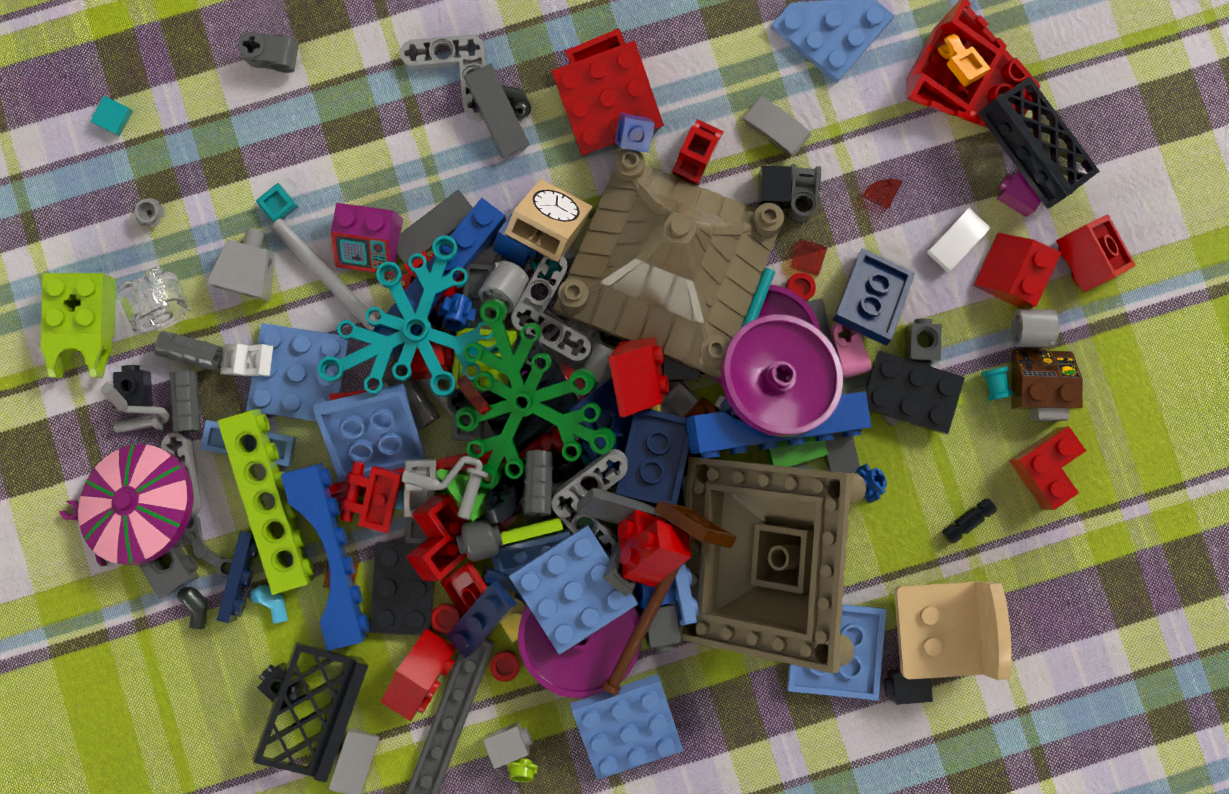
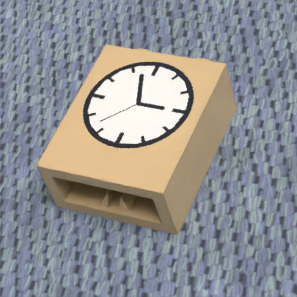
(548, 220)

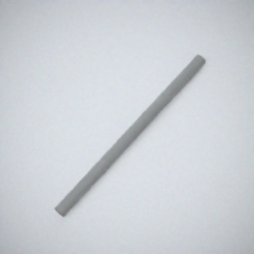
(337, 287)

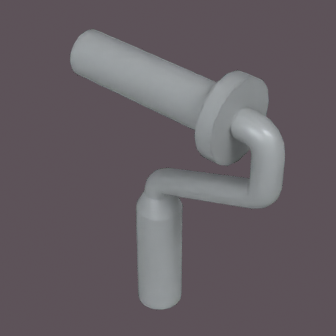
(157, 420)
(471, 491)

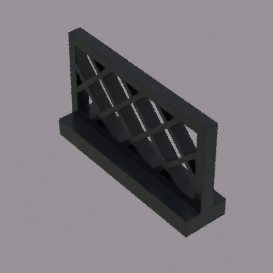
(1029, 150)
(333, 724)

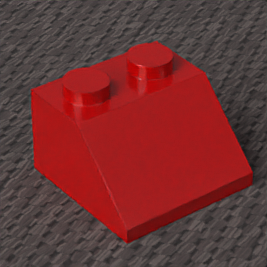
(1095, 253)
(1017, 270)
(638, 375)

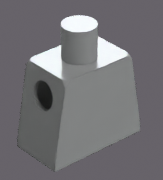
(245, 267)

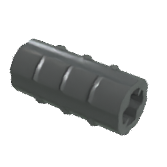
(188, 350)
(185, 401)
(421, 406)
(538, 483)

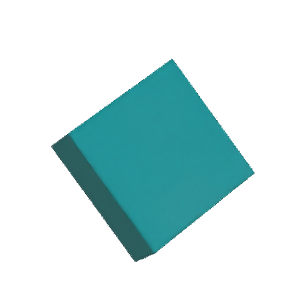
(111, 115)
(276, 203)

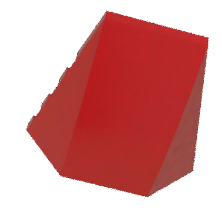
(937, 87)

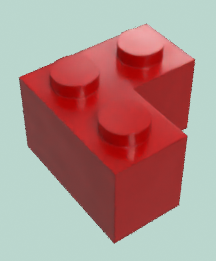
(1042, 467)
(651, 548)
(440, 550)
(417, 675)

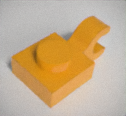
(963, 62)

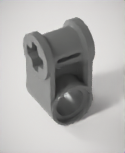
(274, 52)
(804, 188)

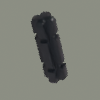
(969, 520)

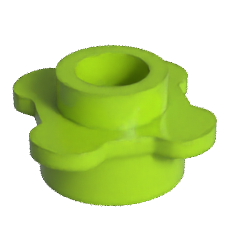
(522, 770)

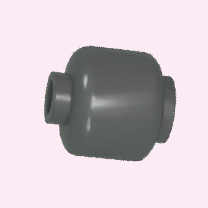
(479, 539)

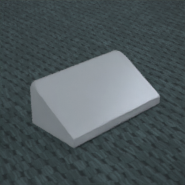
(354, 762)

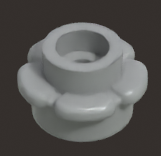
(143, 207)

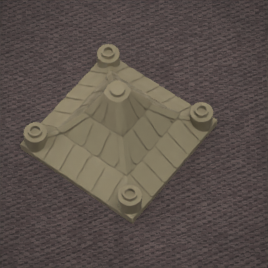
(669, 264)
(784, 575)

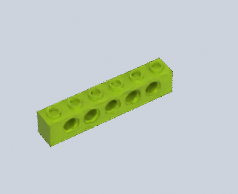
(252, 489)

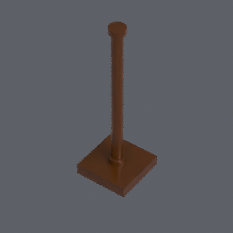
(698, 529)

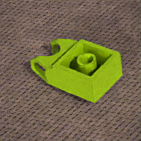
(77, 328)

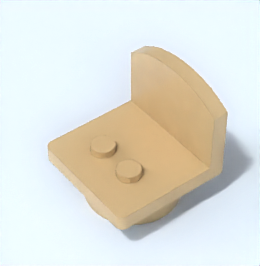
(953, 630)

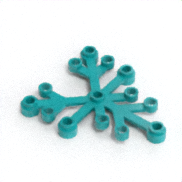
(383, 345)

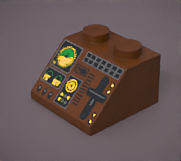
(1045, 380)

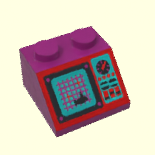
(364, 237)

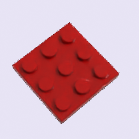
(600, 89)

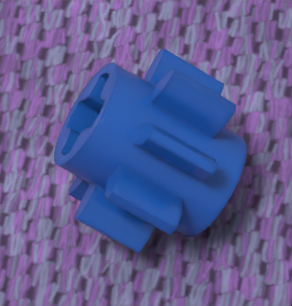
(456, 312)
(875, 482)

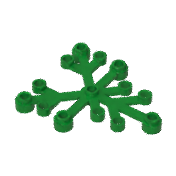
(511, 365)

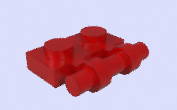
(379, 499)

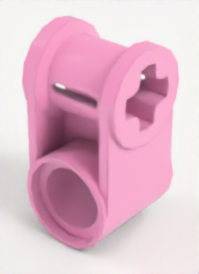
(851, 352)

